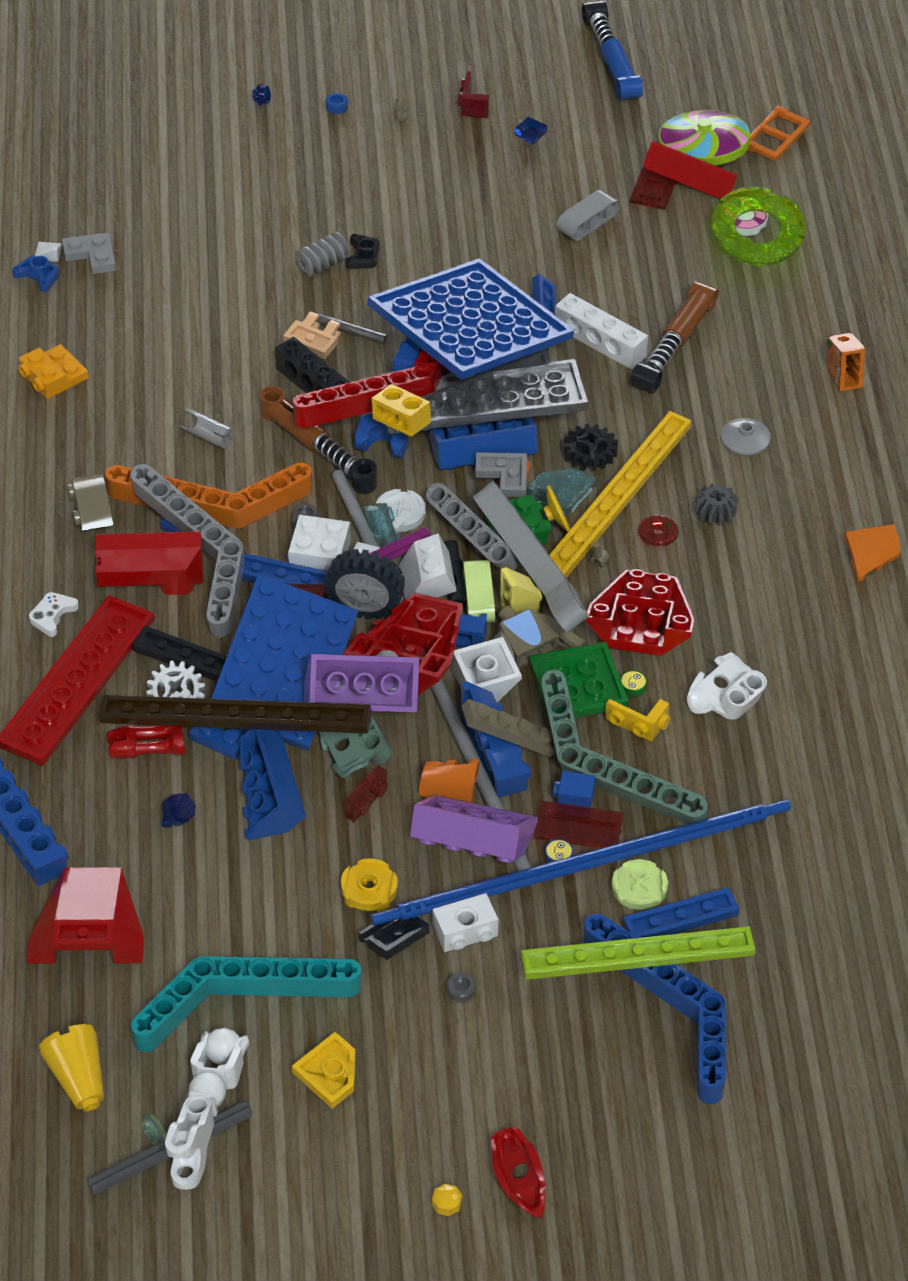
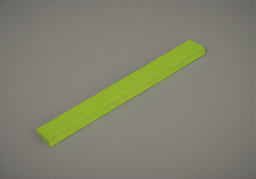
(637, 953)

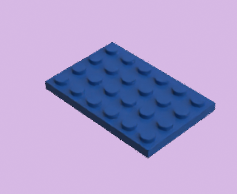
(276, 643)

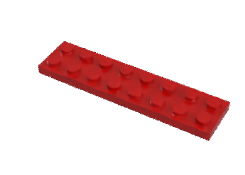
(74, 680)

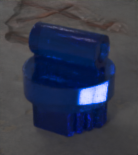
(177, 810)

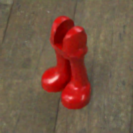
(125, 740)

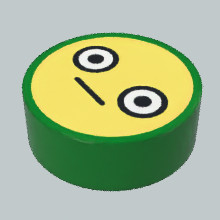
(634, 683)

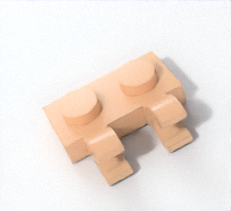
(316, 340)

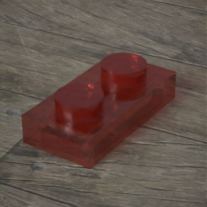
(366, 793)

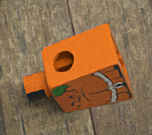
(842, 353)

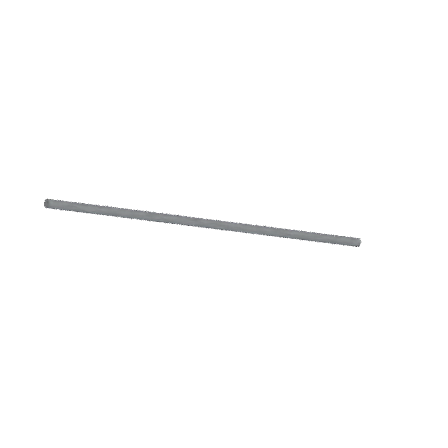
(439, 689)

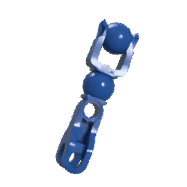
(371, 430)

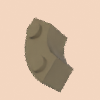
(91, 502)

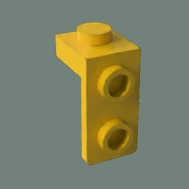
(639, 724)

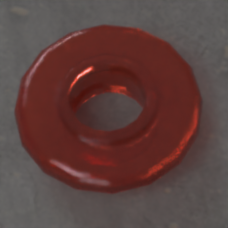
(658, 523)

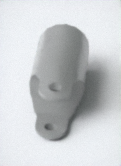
(210, 430)

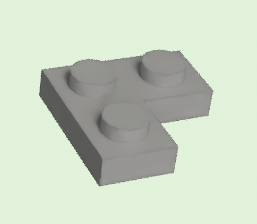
(95, 247)
(508, 467)

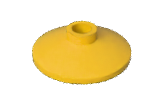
(554, 511)

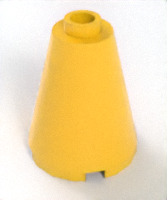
(76, 1064)

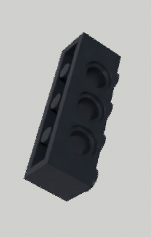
(305, 367)

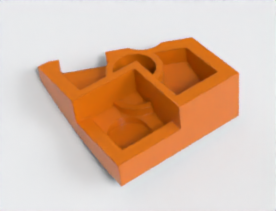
(872, 548)
(450, 779)

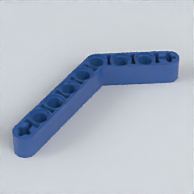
(695, 1006)

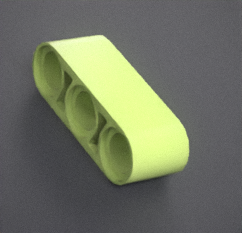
(479, 589)

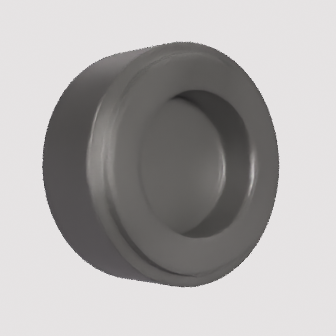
(461, 987)

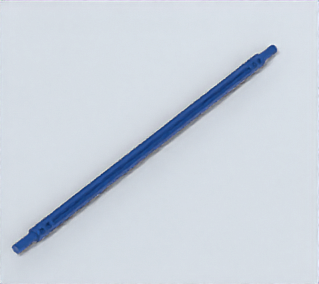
(583, 861)

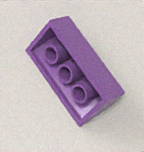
(355, 679)
(472, 827)

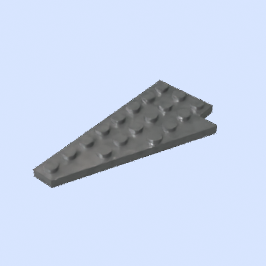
(510, 391)

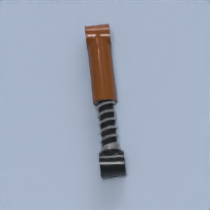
(699, 301)
(278, 409)

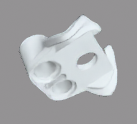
(706, 696)

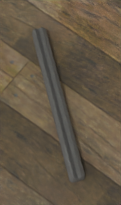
(158, 1153)

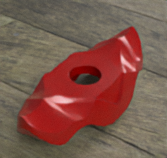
(510, 1150)

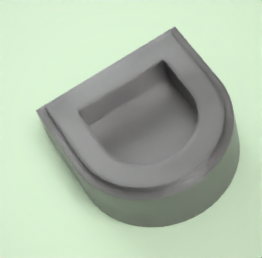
(303, 509)

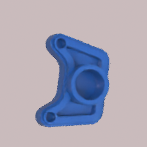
(38, 269)

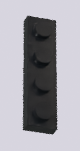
(171, 648)

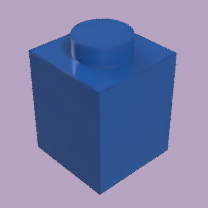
(575, 789)

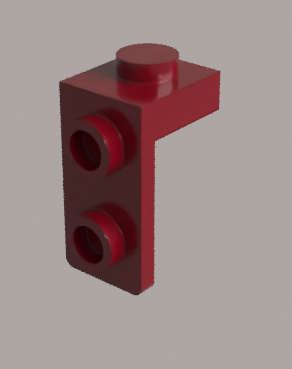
(472, 104)

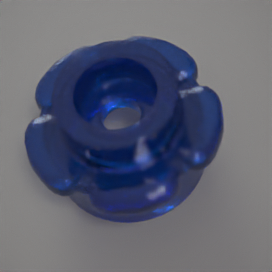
(261, 94)

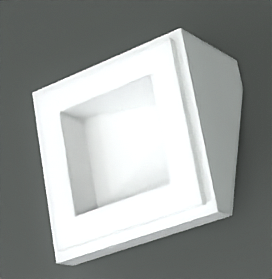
(49, 250)

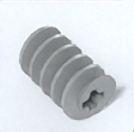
(322, 253)

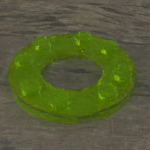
(758, 199)

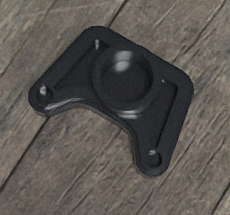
(366, 252)

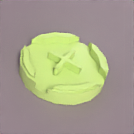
(639, 884)

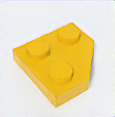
(328, 1070)

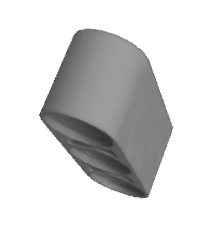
(588, 215)

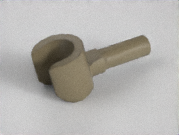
(599, 554)

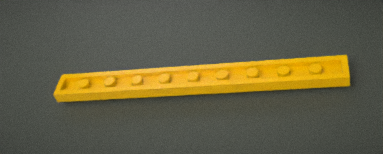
(619, 492)

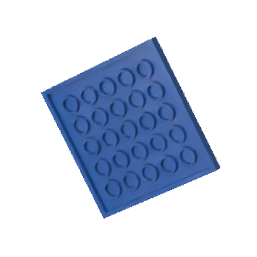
(470, 318)

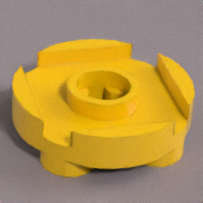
(365, 898)

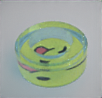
(153, 1129)

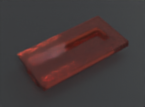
(652, 190)
(578, 825)

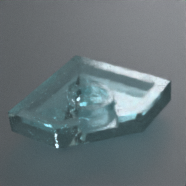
(568, 485)
(380, 521)

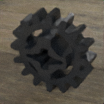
(590, 446)

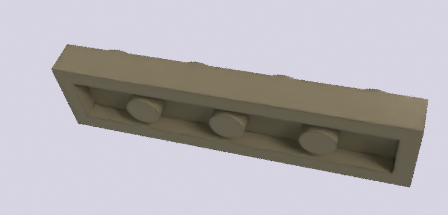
(509, 727)

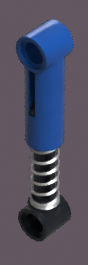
(627, 83)

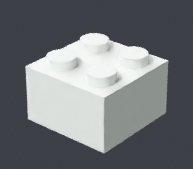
(318, 541)

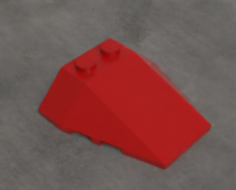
(416, 628)

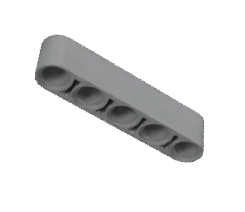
(465, 520)

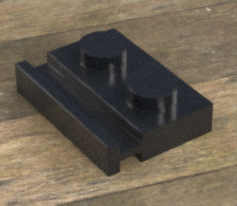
(394, 936)

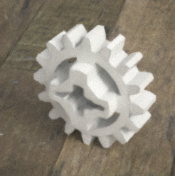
(166, 682)

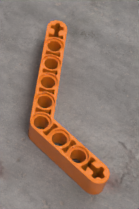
(226, 507)

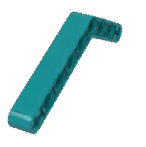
(152, 1027)

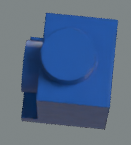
(471, 630)

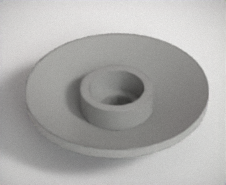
(745, 436)

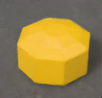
(447, 1199)

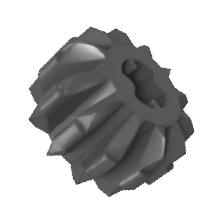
(716, 504)

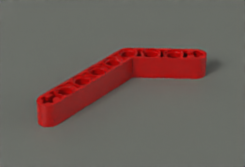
(356, 397)

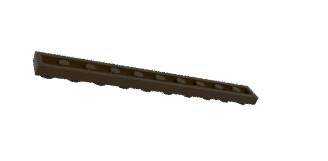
(235, 714)

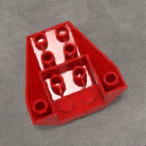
(642, 613)
(88, 912)

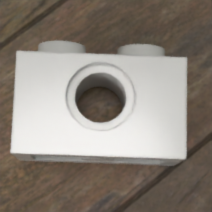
(465, 922)

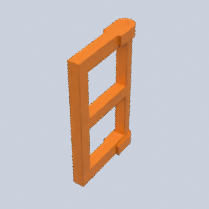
(788, 139)

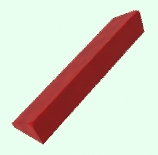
(689, 170)

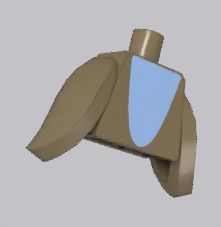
(533, 634)

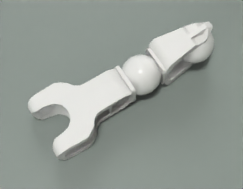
(191, 1133)

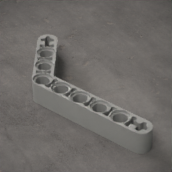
(218, 549)
(559, 593)

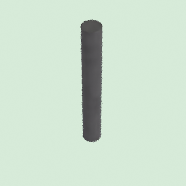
(354, 329)

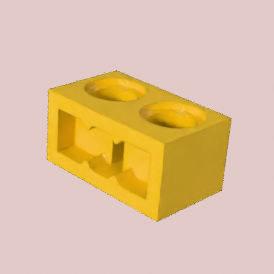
(401, 410)

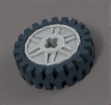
(365, 583)

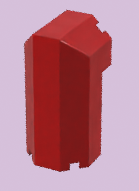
(150, 558)

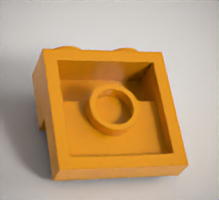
(52, 370)

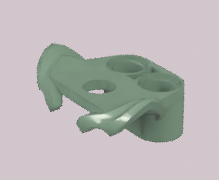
(361, 750)

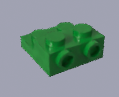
(531, 513)

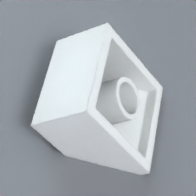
(428, 568)
(487, 666)

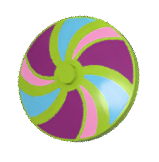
(707, 135)

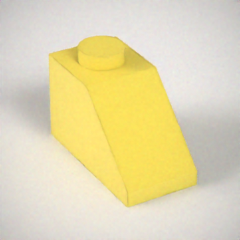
(518, 591)

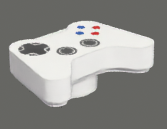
(48, 612)

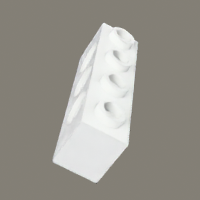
(603, 331)

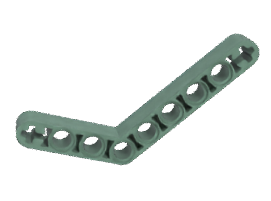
(611, 768)

